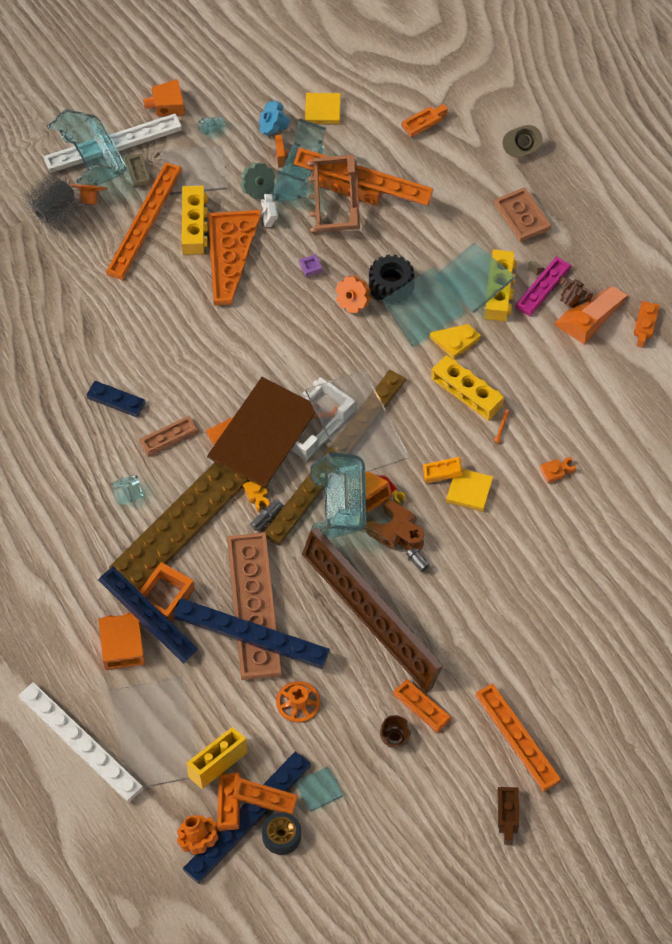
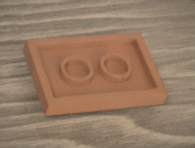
(522, 214)

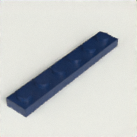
(148, 614)

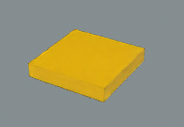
(323, 108)
(470, 490)

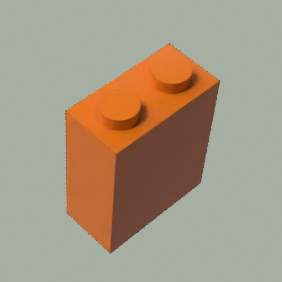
(121, 641)

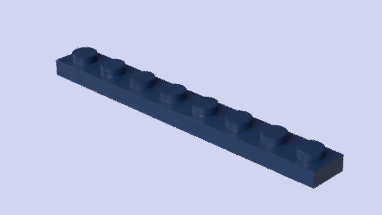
(251, 633)
(250, 815)

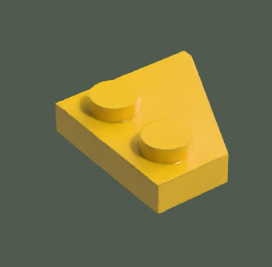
(455, 339)

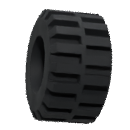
(389, 267)

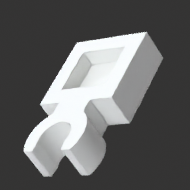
(269, 211)

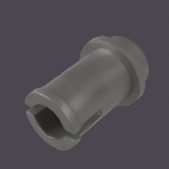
(417, 559)

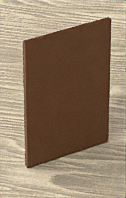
(262, 432)

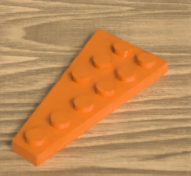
(230, 244)

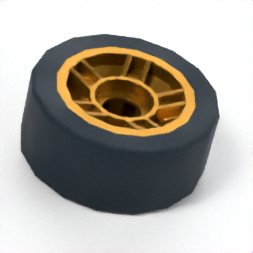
(284, 823)

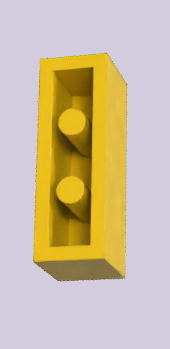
(217, 757)

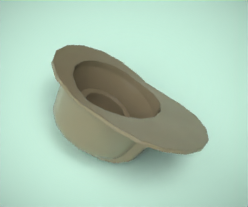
(522, 141)

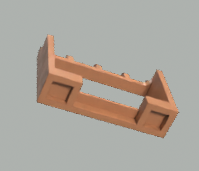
(354, 222)

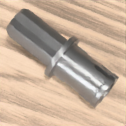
(266, 515)

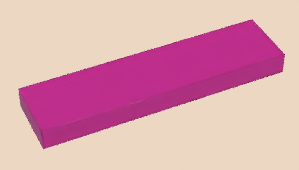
(542, 286)

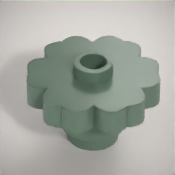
(258, 180)

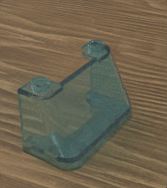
(344, 493)

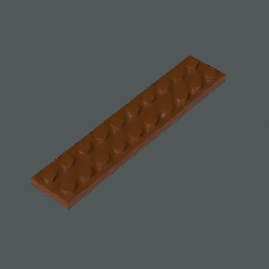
(372, 610)

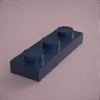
(115, 399)

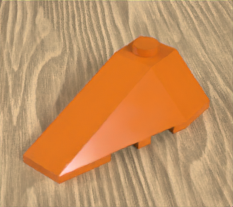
(589, 316)

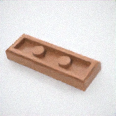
(168, 436)

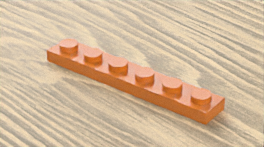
(518, 737)

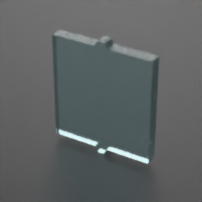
(319, 789)

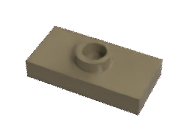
(138, 170)

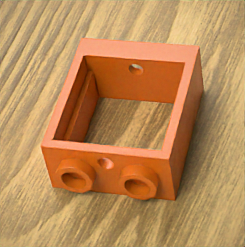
(176, 579)

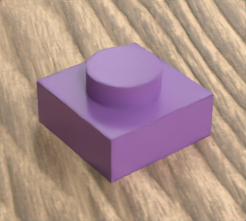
(310, 265)

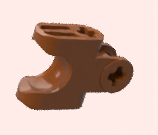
(399, 530)

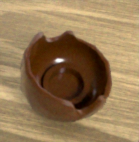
(395, 731)

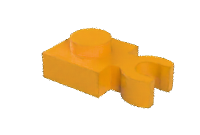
(256, 494)

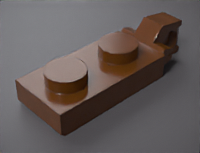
(508, 812)

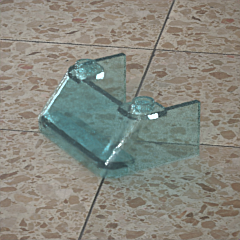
(93, 145)
(293, 180)

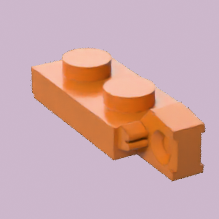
(424, 120)
(646, 322)

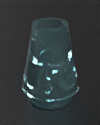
(210, 124)

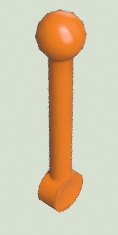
(497, 439)

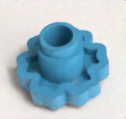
(273, 118)

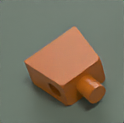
(166, 99)

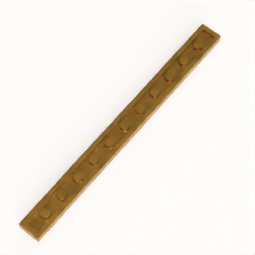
(308, 490)

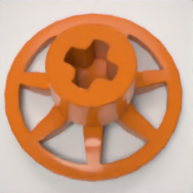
(88, 193)
(298, 699)

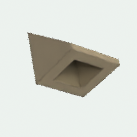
(534, 267)

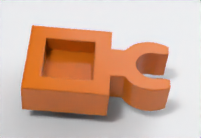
(282, 153)
(555, 470)

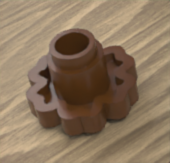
(573, 291)

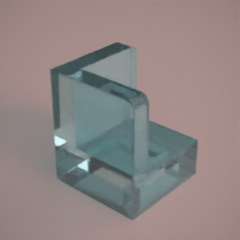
(127, 489)

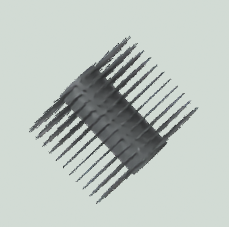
(53, 201)

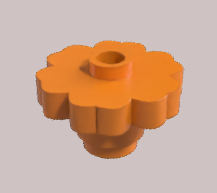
(352, 294)
(197, 834)

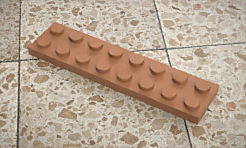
(253, 600)

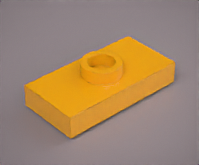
(442, 470)

